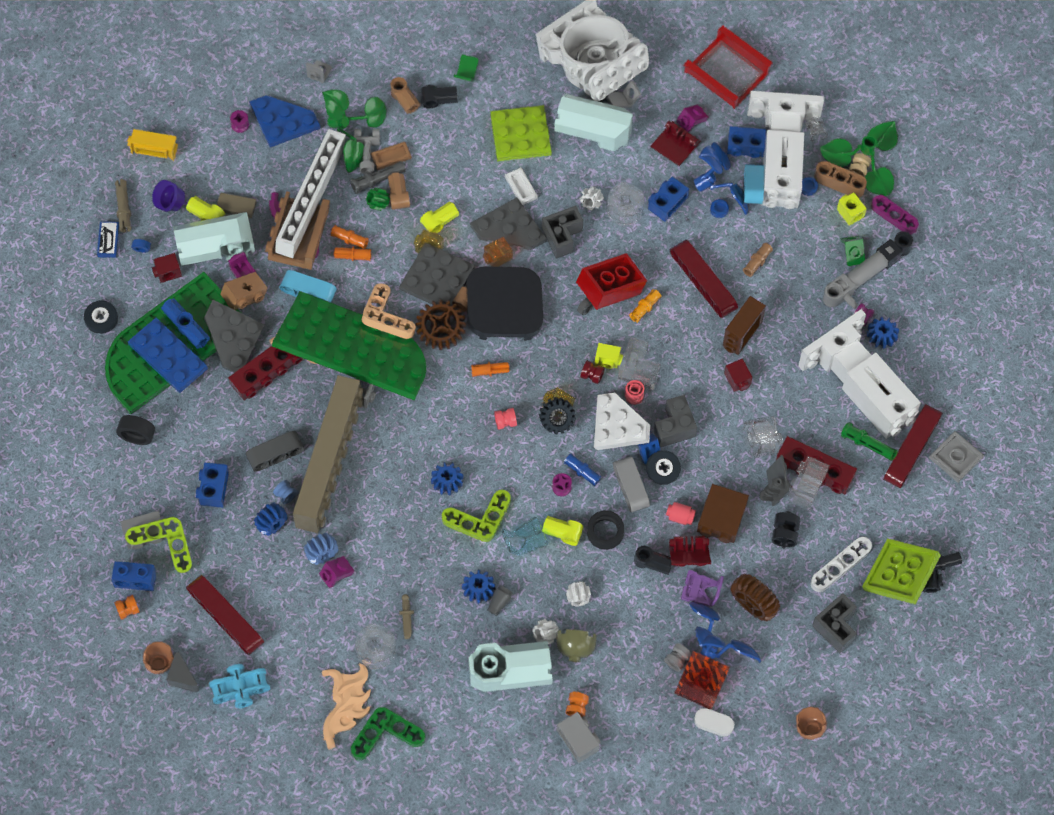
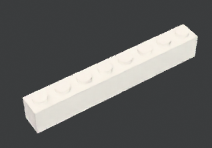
(310, 193)

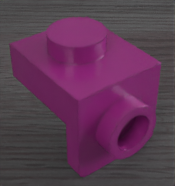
(691, 116)
(240, 265)
(336, 570)

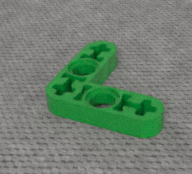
(387, 725)

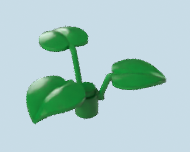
(336, 104)
(881, 136)

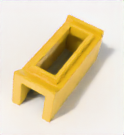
(152, 144)

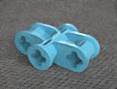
(246, 684)

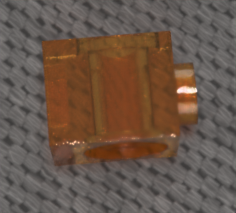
(497, 252)

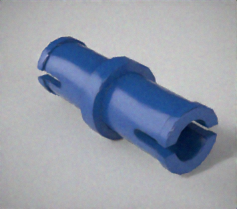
(582, 469)

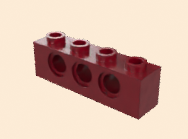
(255, 367)
(845, 472)

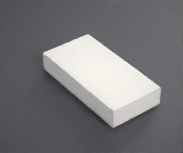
(521, 186)

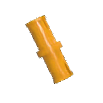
(645, 305)

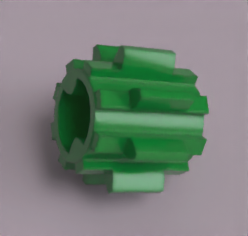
(377, 199)

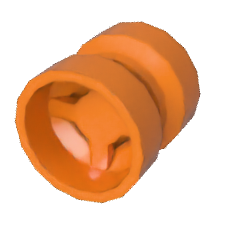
(132, 607)
(577, 704)

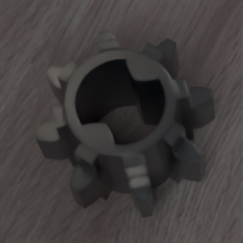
(934, 582)

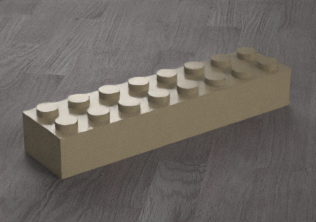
(327, 454)

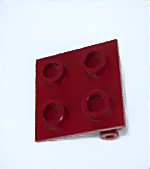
(675, 143)
(689, 554)

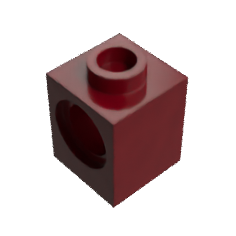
(166, 268)

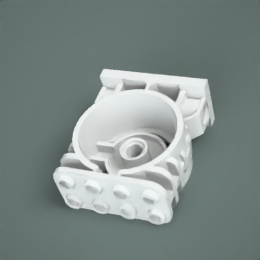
(602, 46)

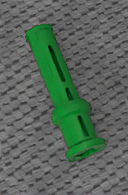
(861, 438)

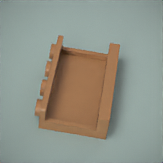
(310, 242)

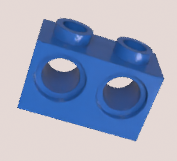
(746, 138)
(671, 200)
(215, 485)
(133, 576)

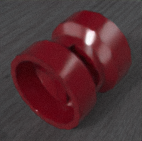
(592, 371)

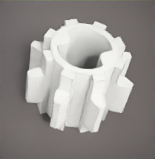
(591, 198)
(578, 594)
(545, 631)

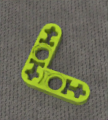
(485, 523)
(171, 536)

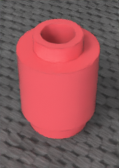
(681, 513)

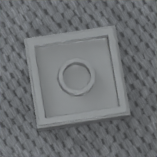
(956, 456)

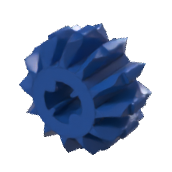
(882, 332)
(441, 483)
(270, 519)
(475, 593)

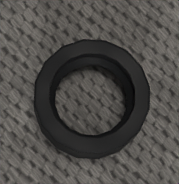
(135, 430)
(608, 516)

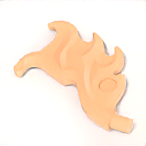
(349, 702)

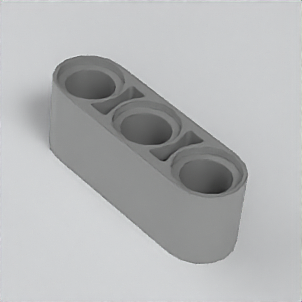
(631, 484)

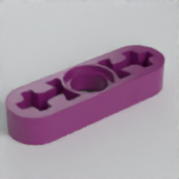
(894, 207)

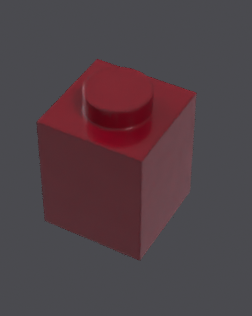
(738, 375)

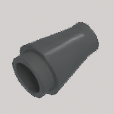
(500, 599)

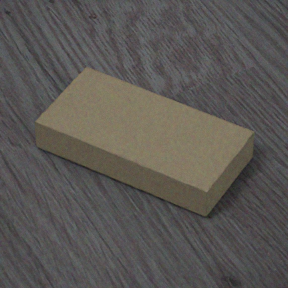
(236, 204)

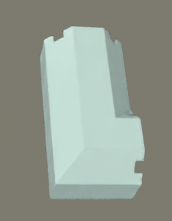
(594, 121)
(214, 238)
(510, 666)

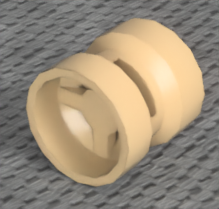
(860, 164)

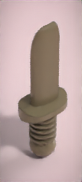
(406, 616)

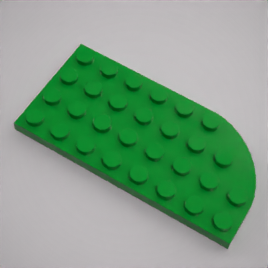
(345, 344)
(128, 374)

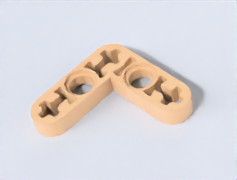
(377, 313)

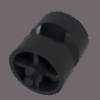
(786, 529)

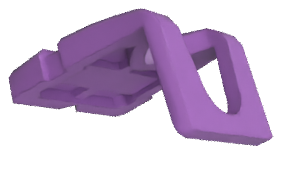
(695, 586)

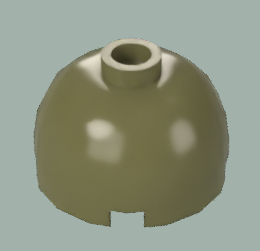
(575, 644)

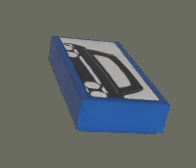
(108, 239)

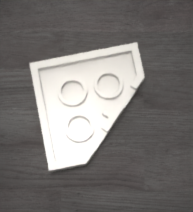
(618, 424)

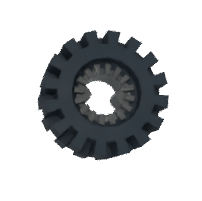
(566, 418)

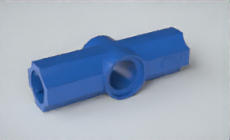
(192, 330)

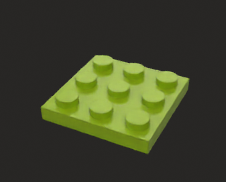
(520, 133)
(901, 571)

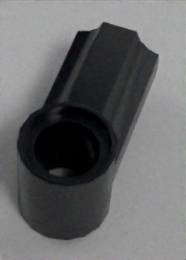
(434, 96)
(655, 561)

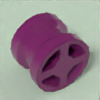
(242, 124)
(869, 313)
(561, 480)

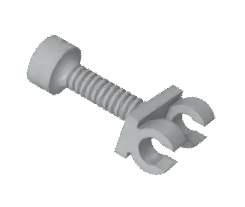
(366, 165)

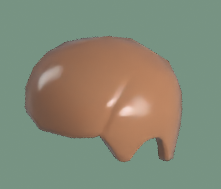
(158, 657)
(811, 723)

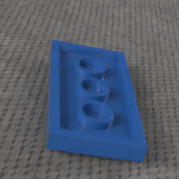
(167, 355)

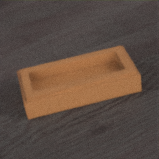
(391, 155)

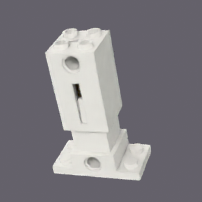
(783, 142)
(864, 376)

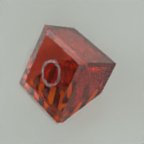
(702, 680)

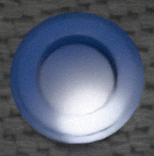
(809, 186)
(719, 208)
(141, 245)

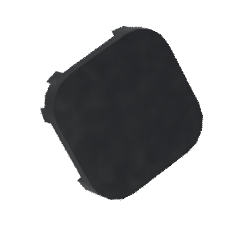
(504, 302)

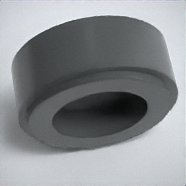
(585, 307)

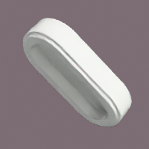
(714, 722)

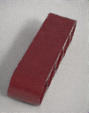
(704, 278)
(912, 446)
(225, 614)

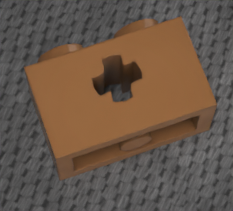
(244, 291)

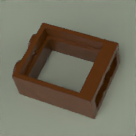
(743, 325)

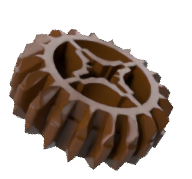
(445, 318)
(755, 597)

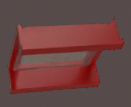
(729, 67)

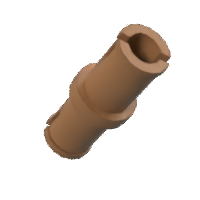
(757, 259)

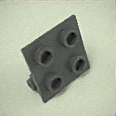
(778, 484)

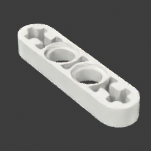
(841, 564)

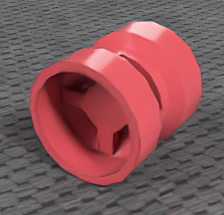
(632, 396)
(505, 418)

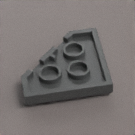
(511, 222)
(232, 335)

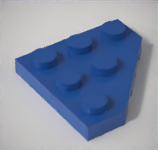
(282, 120)

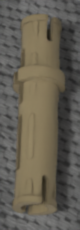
(123, 211)

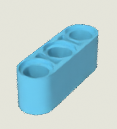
(753, 184)
(295, 282)

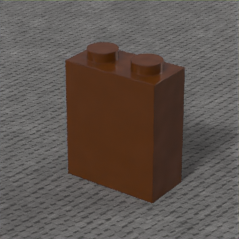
(722, 513)

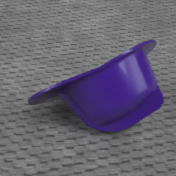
(168, 196)

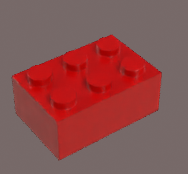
(611, 281)

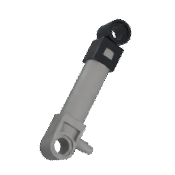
(885, 257)

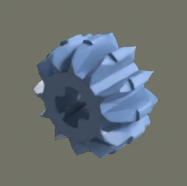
(321, 548)

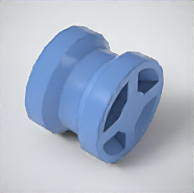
(285, 492)

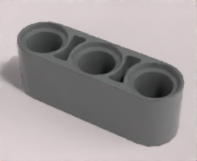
(274, 451)

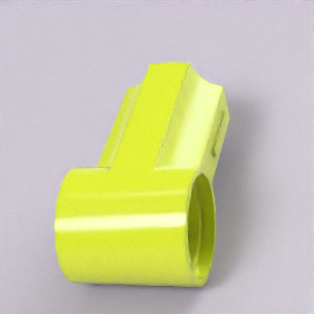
(203, 209)
(436, 220)
(568, 531)

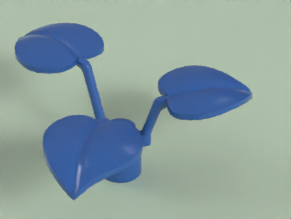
(716, 158)
(711, 642)

